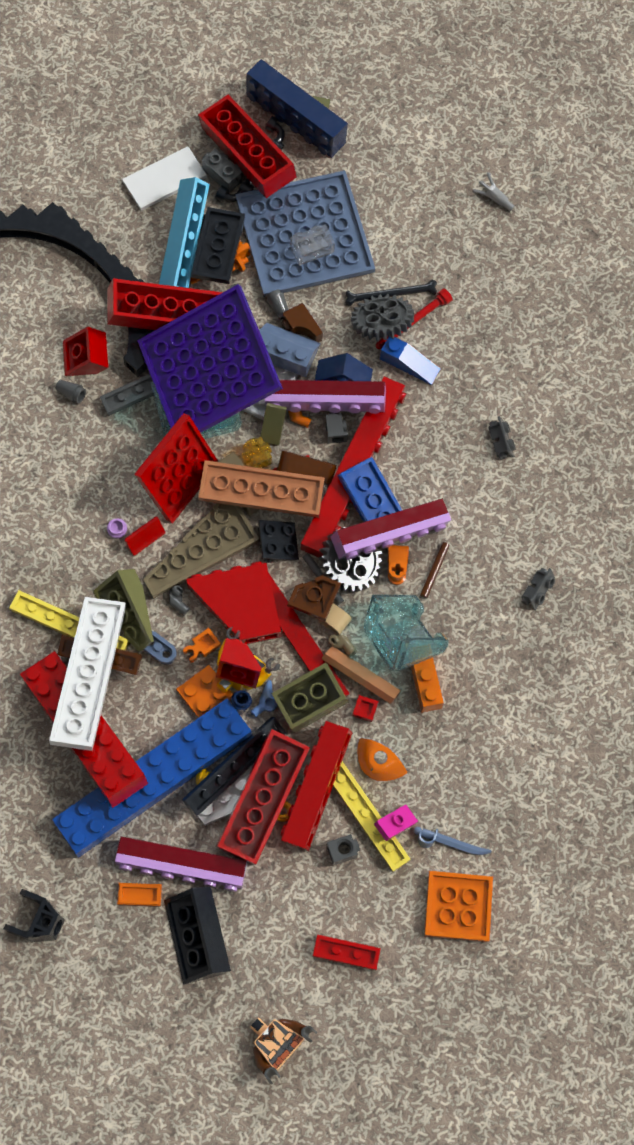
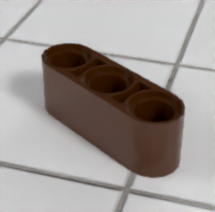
(305, 465)

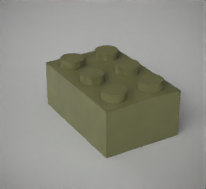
(310, 697)

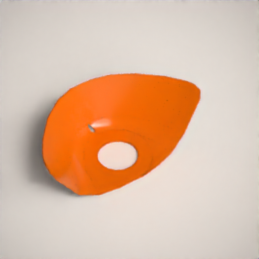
(390, 770)

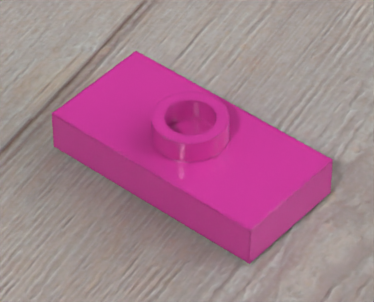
(395, 822)

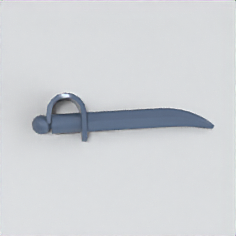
(435, 836)

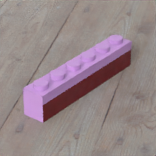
(330, 396)
(390, 528)
(180, 862)

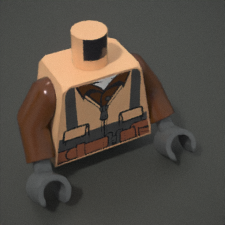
(277, 1043)

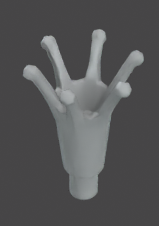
(495, 194)

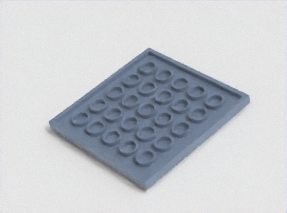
(298, 209)

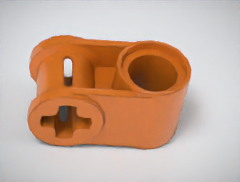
(397, 562)

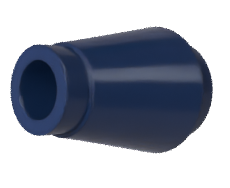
(241, 701)

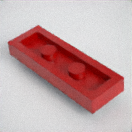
(346, 952)

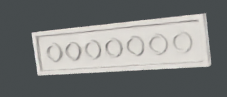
(87, 674)

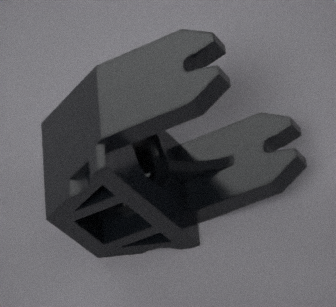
(39, 928)

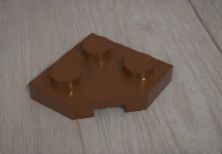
(315, 597)

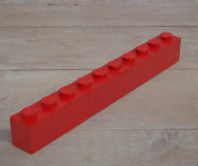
(363, 446)

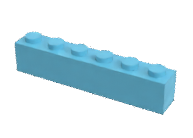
(184, 232)

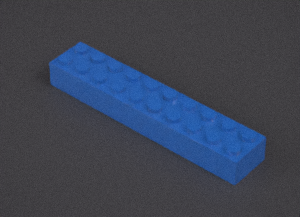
(165, 769)

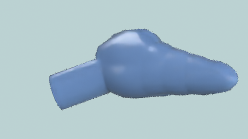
(266, 700)

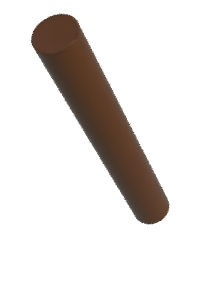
(434, 570)

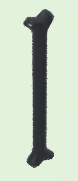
(429, 287)

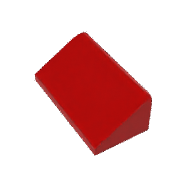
(144, 536)

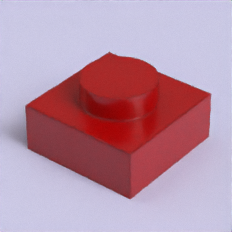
(365, 708)

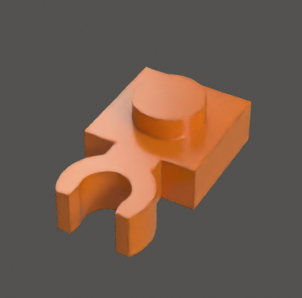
(204, 643)

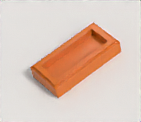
(139, 894)

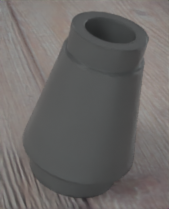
(277, 302)
(72, 391)

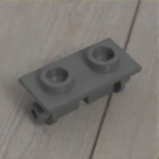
(500, 431)
(543, 581)

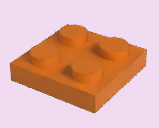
(202, 691)

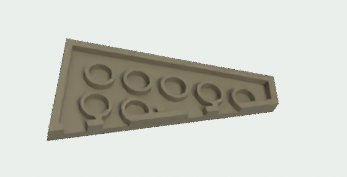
(211, 541)

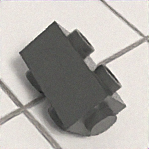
(222, 170)

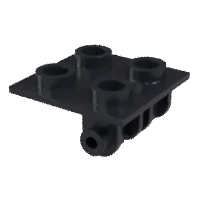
(278, 540)

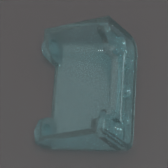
(398, 633)

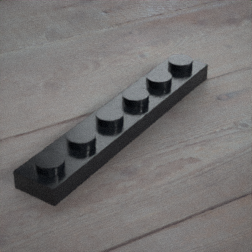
(230, 769)

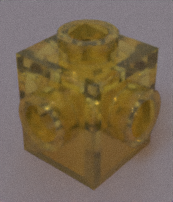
(257, 453)

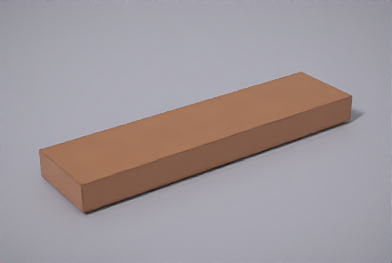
(361, 674)

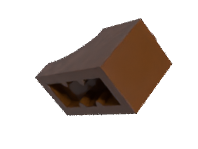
(301, 322)

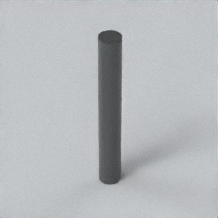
(318, 572)

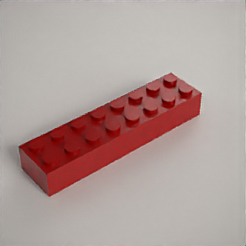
(109, 761)

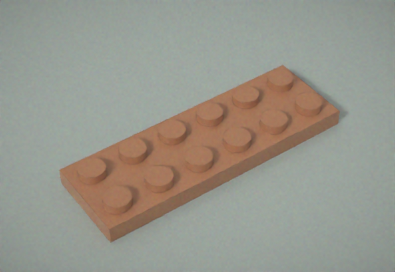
(261, 489)

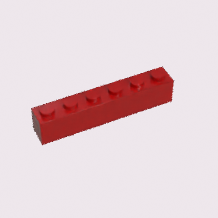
(316, 786)

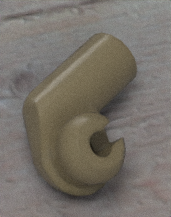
(342, 642)

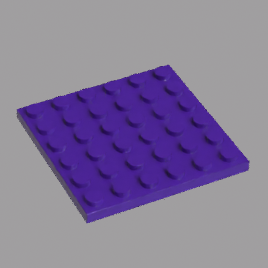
(210, 361)

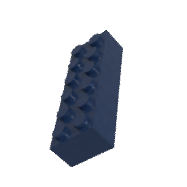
(296, 108)

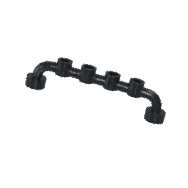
(246, 186)

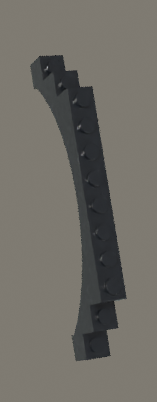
(58, 228)

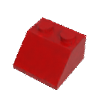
(85, 352)
(238, 664)

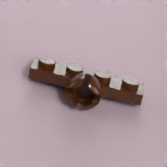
(123, 660)

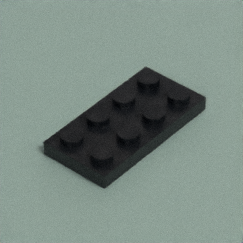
(218, 245)

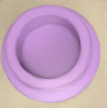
(117, 528)

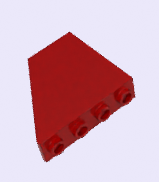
(240, 600)

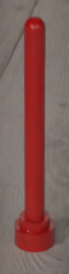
(443, 298)

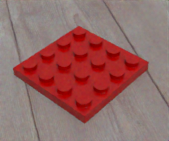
(175, 468)

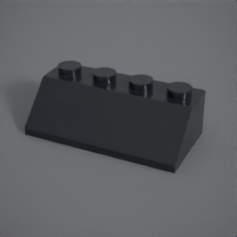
(197, 935)

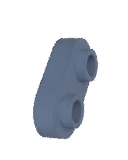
(159, 647)

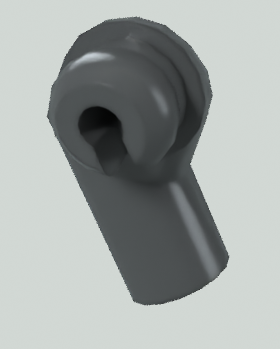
(175, 600)

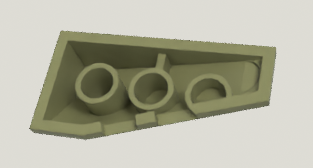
(127, 587)

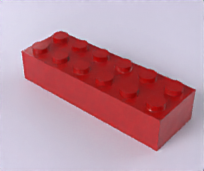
(247, 146)
(150, 304)
(262, 797)

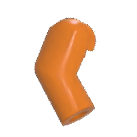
(298, 418)

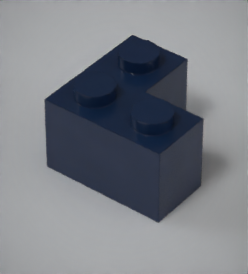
(342, 368)

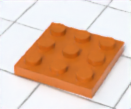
(458, 906)

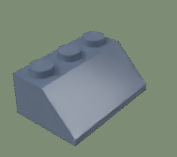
(289, 349)

